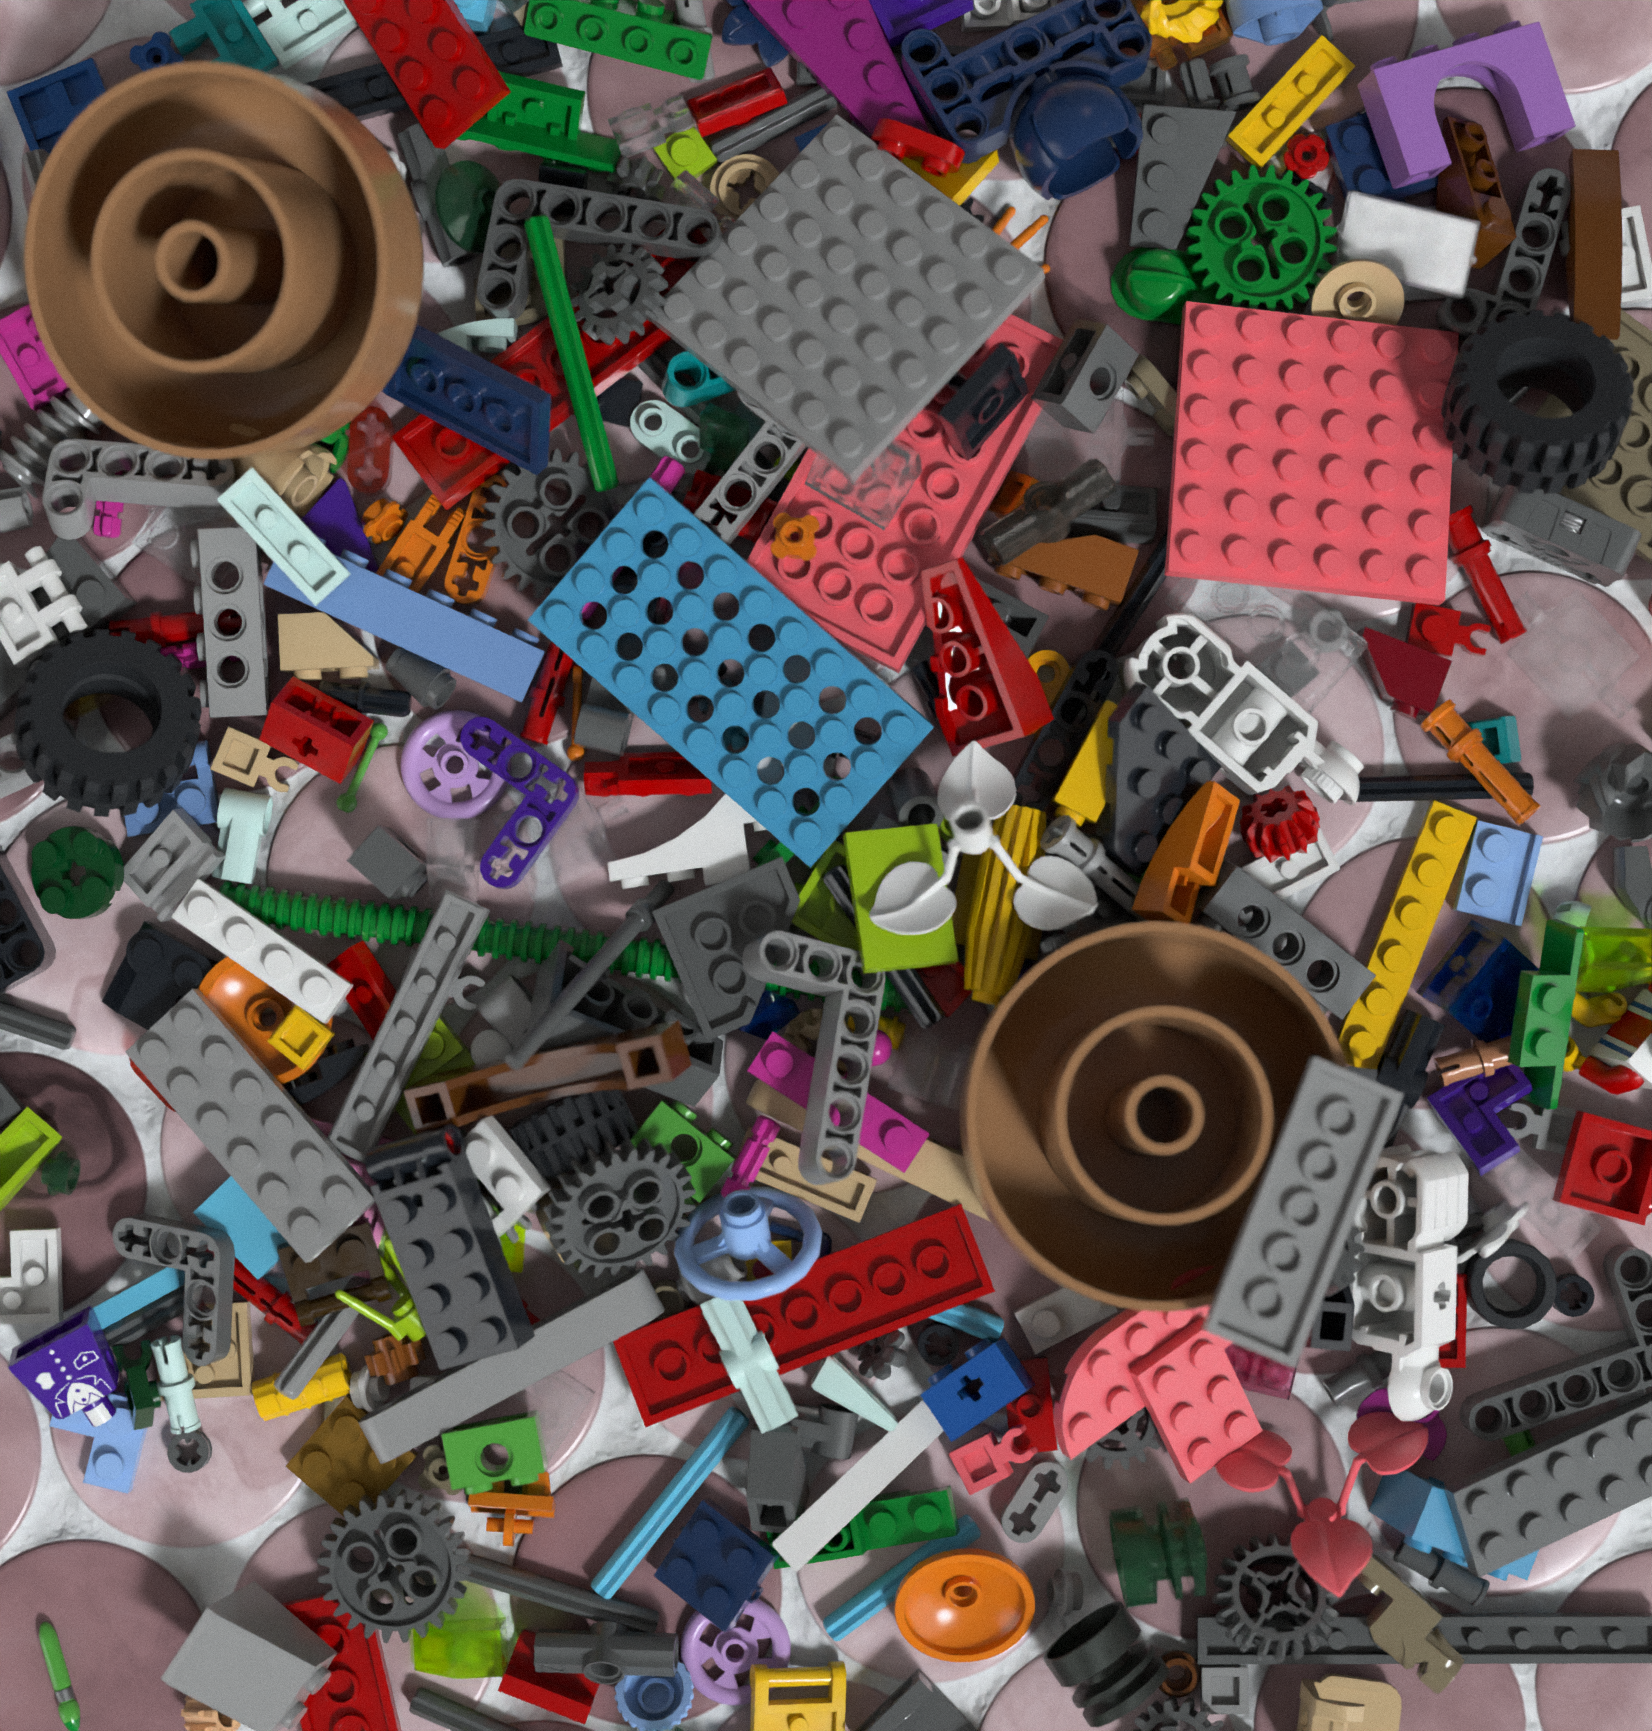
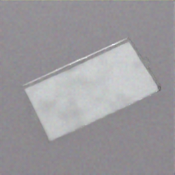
(1415, 242)

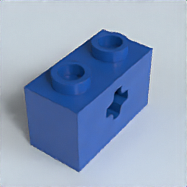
(959, 1409)

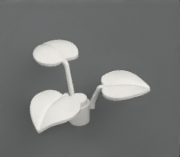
(970, 796)

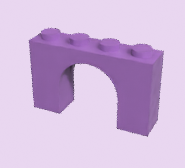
(1509, 64)

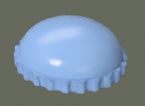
(655, 1701)

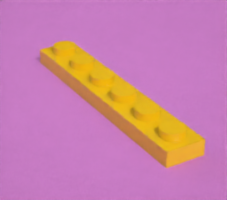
(1405, 933)

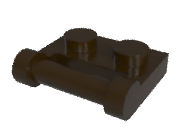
(347, 1255)

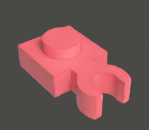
(987, 1460)

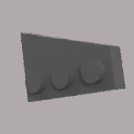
(1172, 170)

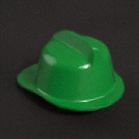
(1157, 284)

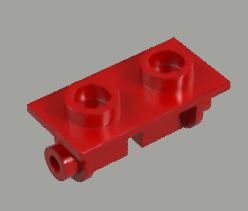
(737, 497)

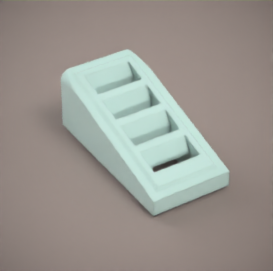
(843, 1386)

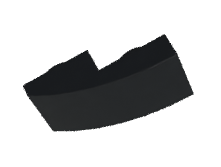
(340, 1064)

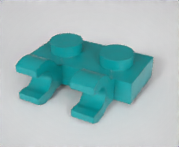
(230, 31)

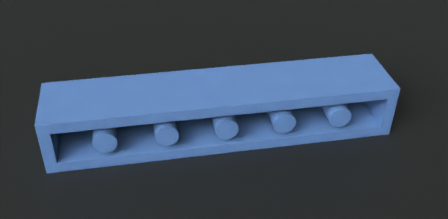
(426, 625)

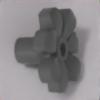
(881, 1354)

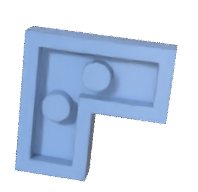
(114, 1447)

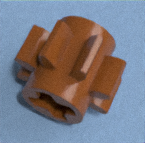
(394, 1358)

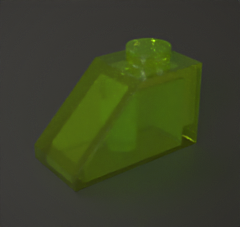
(1614, 958)
(463, 1649)

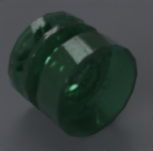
(1158, 1552)

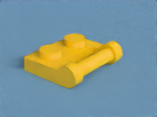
(800, 1713)

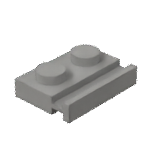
(171, 863)

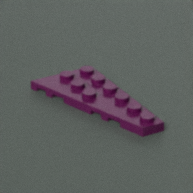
(846, 55)

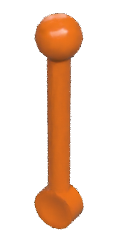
(575, 752)

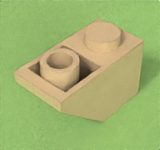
(320, 644)

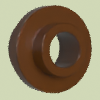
(1190, 1679)

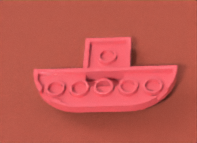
(1172, 1371)

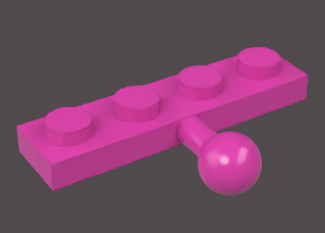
(882, 1129)

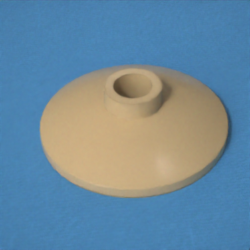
(1381, 290)

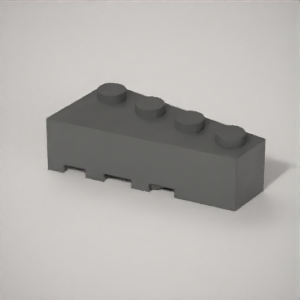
(98, 593)
(615, 1009)

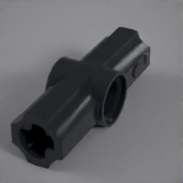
(1406, 1063)

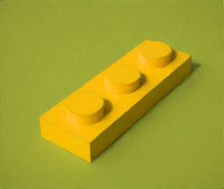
(1290, 102)

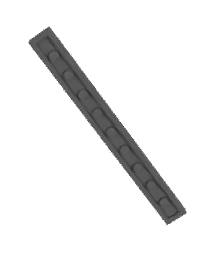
(1476, 1636)

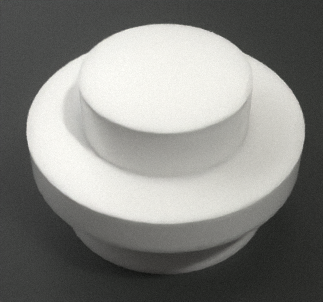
(368, 1391)

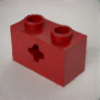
(316, 730)

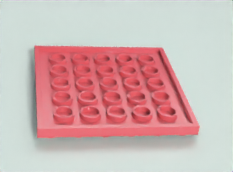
(1311, 454)

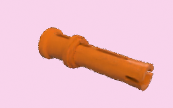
(1467, 747)

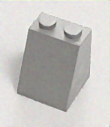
(251, 1661)

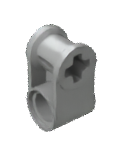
(508, 1009)

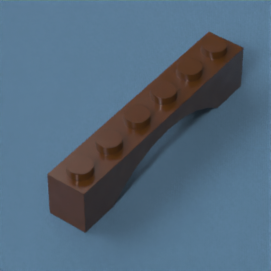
(598, 1064)

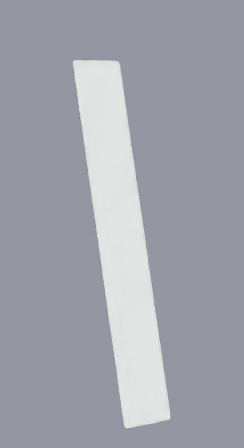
(858, 1487)

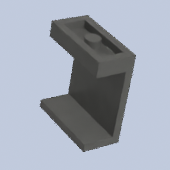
(917, 1707)

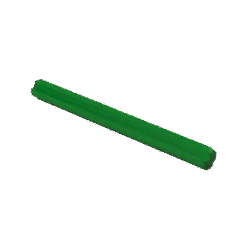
(571, 353)

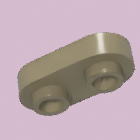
(1147, 382)

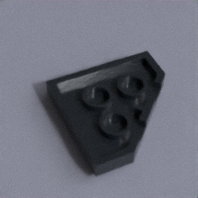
(1151, 776)

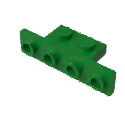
(622, 30)
(545, 123)
(1545, 1013)

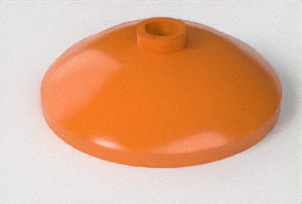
(241, 1002)
(964, 1605)

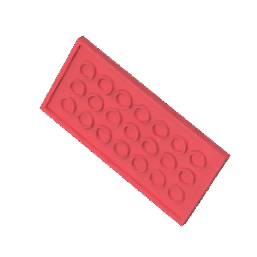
(869, 579)

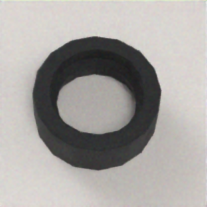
(1535, 1309)

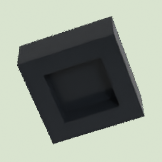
(563, 175)

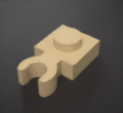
(245, 758)

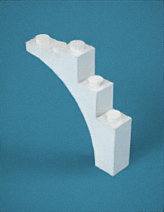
(719, 838)

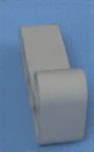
(747, 471)
(138, 486)

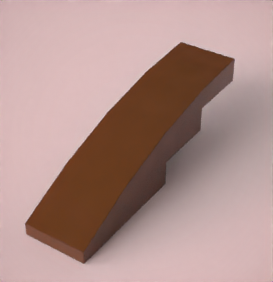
(1595, 241)

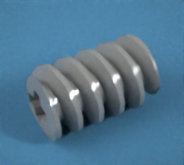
(32, 456)

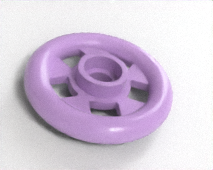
(439, 800)
(725, 1687)

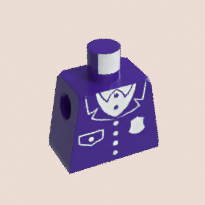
(69, 1368)

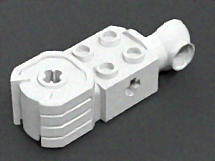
(1238, 712)
(1408, 1272)

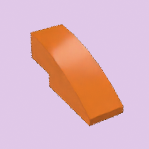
(1188, 856)

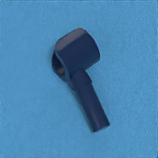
(797, 1235)

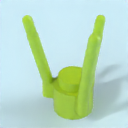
(406, 1315)

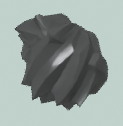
(1618, 791)

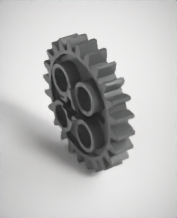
(527, 494)
(619, 1207)
(355, 1579)

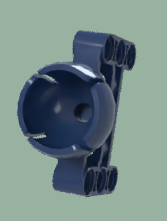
(1050, 105)

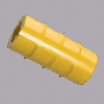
(328, 1383)

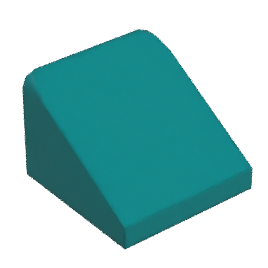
(1500, 737)

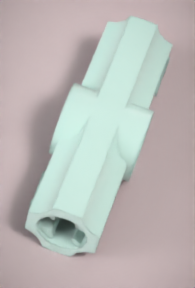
(749, 1362)

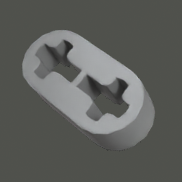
(1043, 1507)

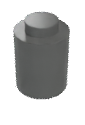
(914, 798)

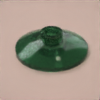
(465, 203)

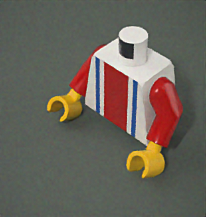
(1624, 1053)

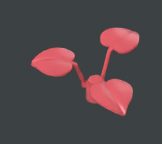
(1325, 1544)

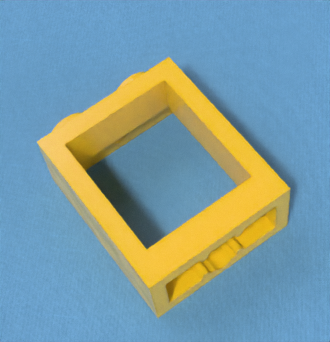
(1083, 785)

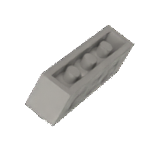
(252, 692)

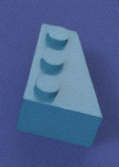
(1424, 1515)

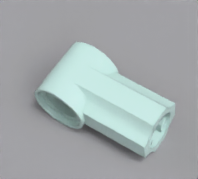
(242, 824)

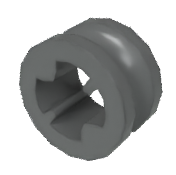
(175, 1451)

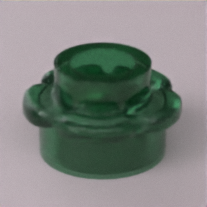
(61, 1174)

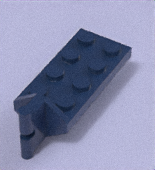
(474, 399)

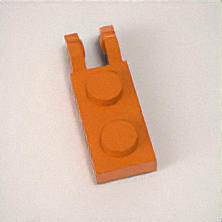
(419, 550)

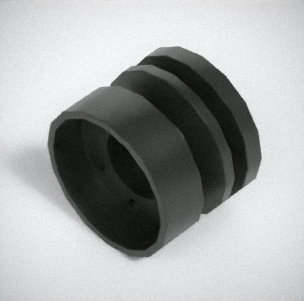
(1111, 1670)

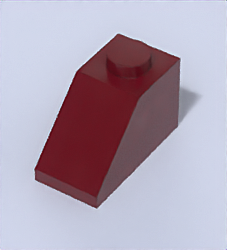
(1404, 673)

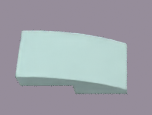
(489, 334)

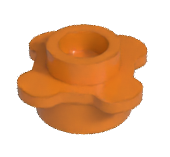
(383, 520)
(801, 548)

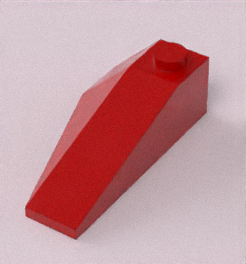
(982, 673)

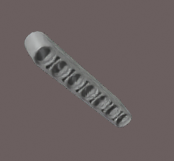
(487, 1381)

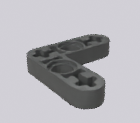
(200, 1271)

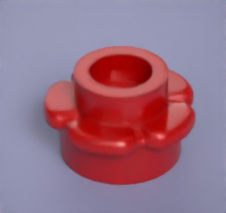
(1306, 168)

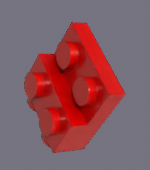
(1607, 1169)

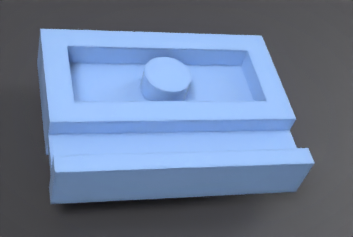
(1497, 873)

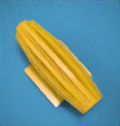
(985, 908)

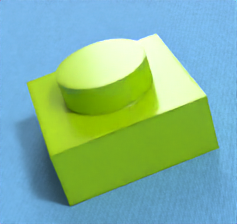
(685, 152)

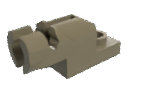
(1404, 1626)

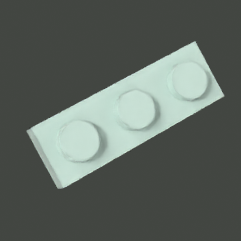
(283, 536)

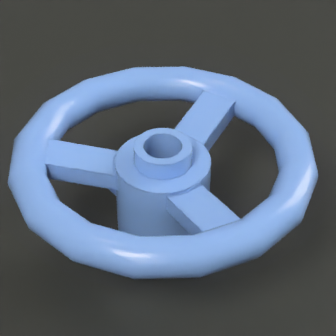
(747, 1237)

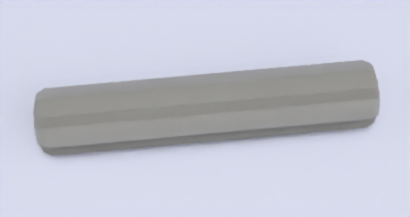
(316, 1348)

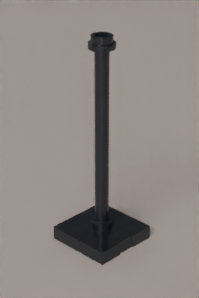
(982, 401)

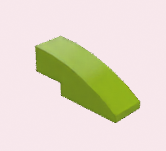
(22, 1151)

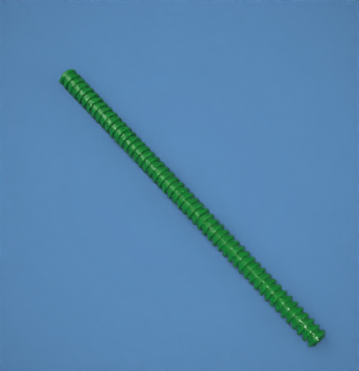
(494, 938)

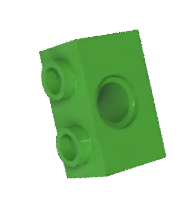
(713, 1147)
(516, 1432)

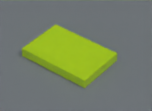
(869, 860)

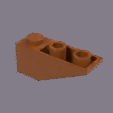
(1080, 564)

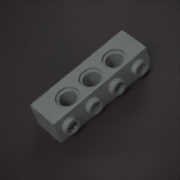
(1341, 975)

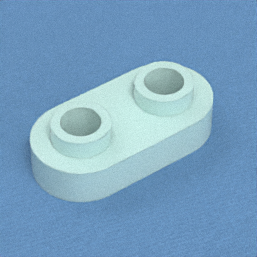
(671, 435)

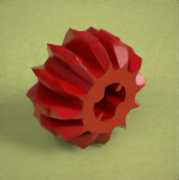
(1279, 824)

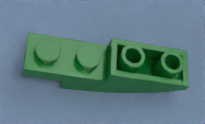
(890, 1521)

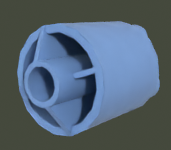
(1271, 20)

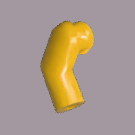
(1599, 1010)

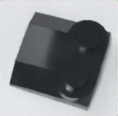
(155, 975)

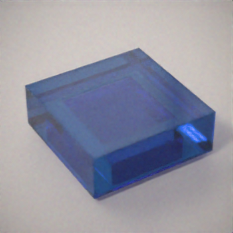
(771, 1015)

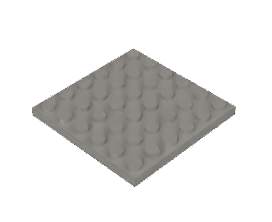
(846, 297)

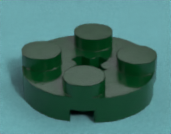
(52, 867)

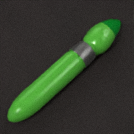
(68, 1707)

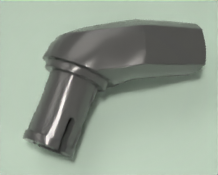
(1634, 881)

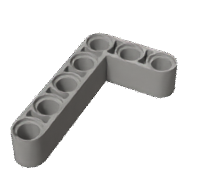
(833, 1042)

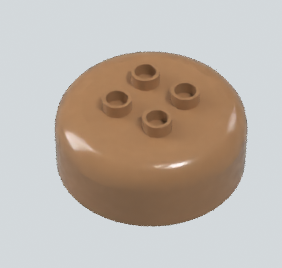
(222, 261)
(1135, 1106)

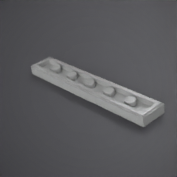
(407, 1025)

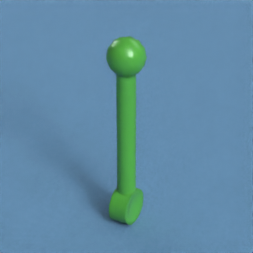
(347, 801)

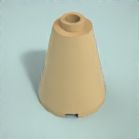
(296, 476)

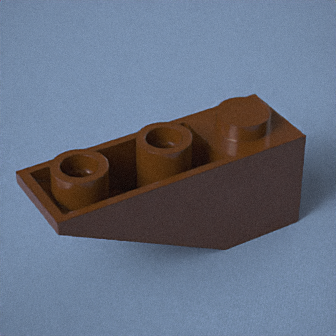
(1473, 188)

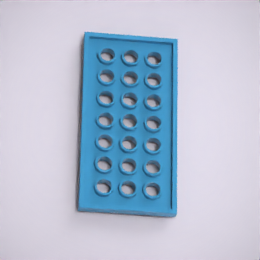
(667, 711)

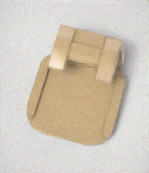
(1348, 1704)

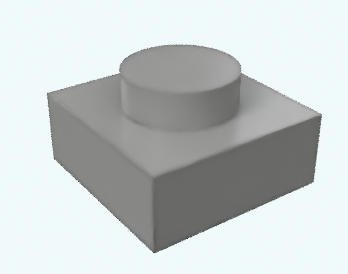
(1224, 1688)

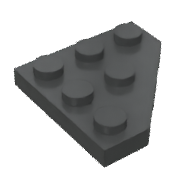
(709, 937)

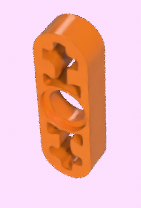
(460, 569)

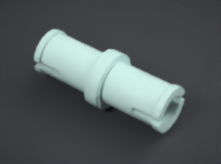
(175, 1384)

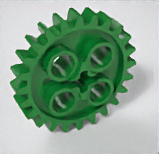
(1300, 227)

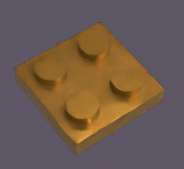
(341, 1462)

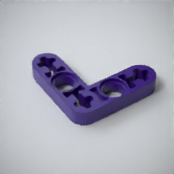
(533, 805)

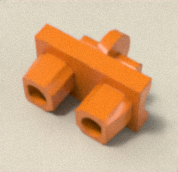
(533, 1502)

